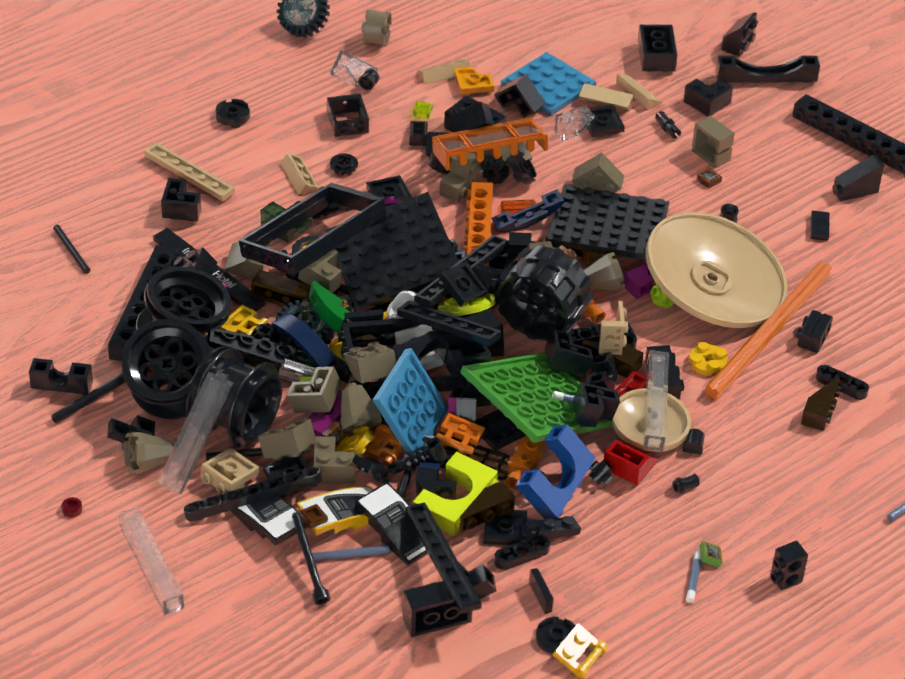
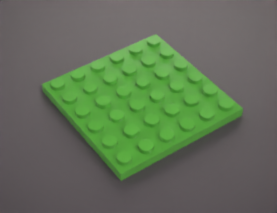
(524, 392)

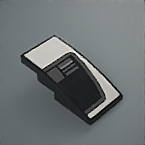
(389, 518)
(269, 519)

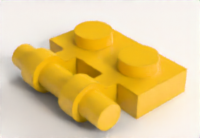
(241, 319)

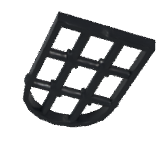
(485, 457)

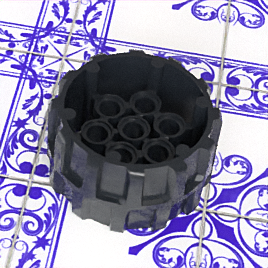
(543, 292)

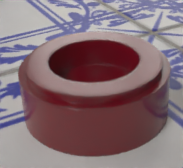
(71, 507)

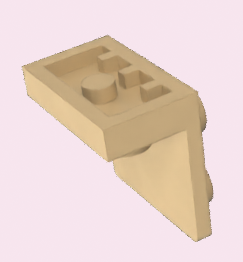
(612, 333)

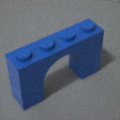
(575, 462)

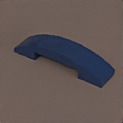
(529, 216)
(306, 339)

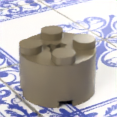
(376, 27)

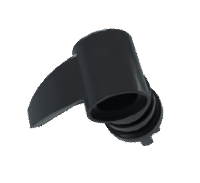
(432, 451)

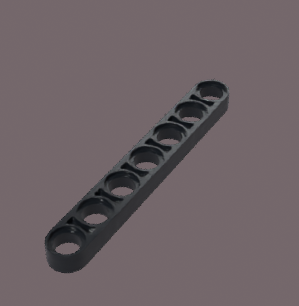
(252, 493)

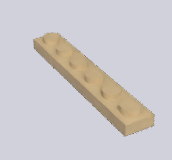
(189, 171)

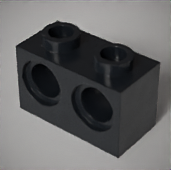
(789, 565)

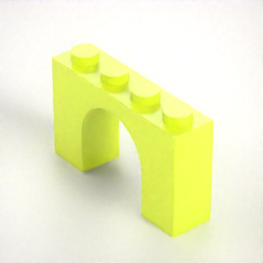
(467, 473)

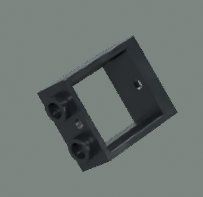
(353, 103)

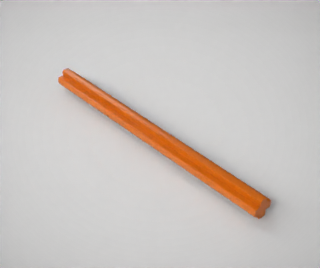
(767, 330)

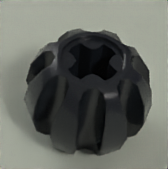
(266, 331)

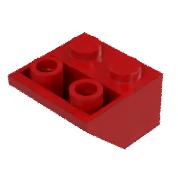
(629, 461)

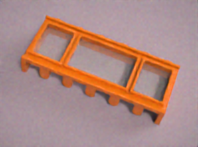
(487, 138)

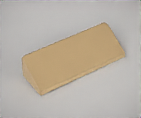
(442, 71)
(640, 93)
(606, 97)
(299, 174)

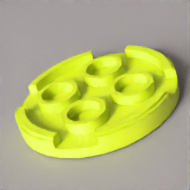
(452, 307)

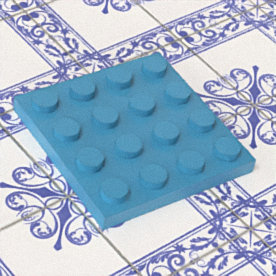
(554, 80)
(410, 402)

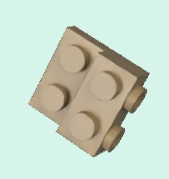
(228, 471)

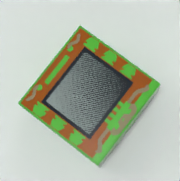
(710, 554)

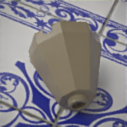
(605, 274)
(358, 409)
(145, 452)

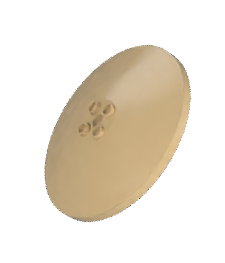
(702, 246)

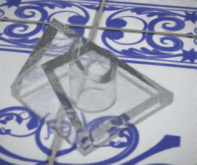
(349, 68)

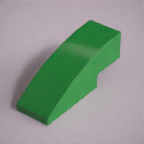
(327, 306)

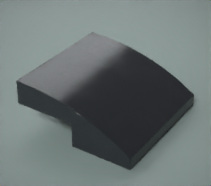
(499, 430)

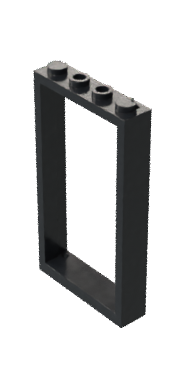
(370, 207)
(349, 329)

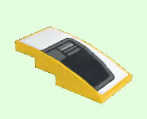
(339, 508)

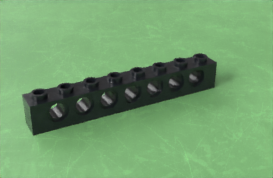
(850, 131)
(160, 259)

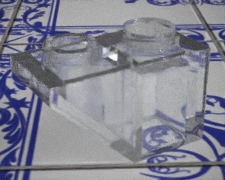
(573, 122)

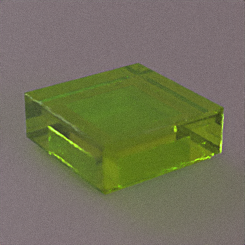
(422, 109)

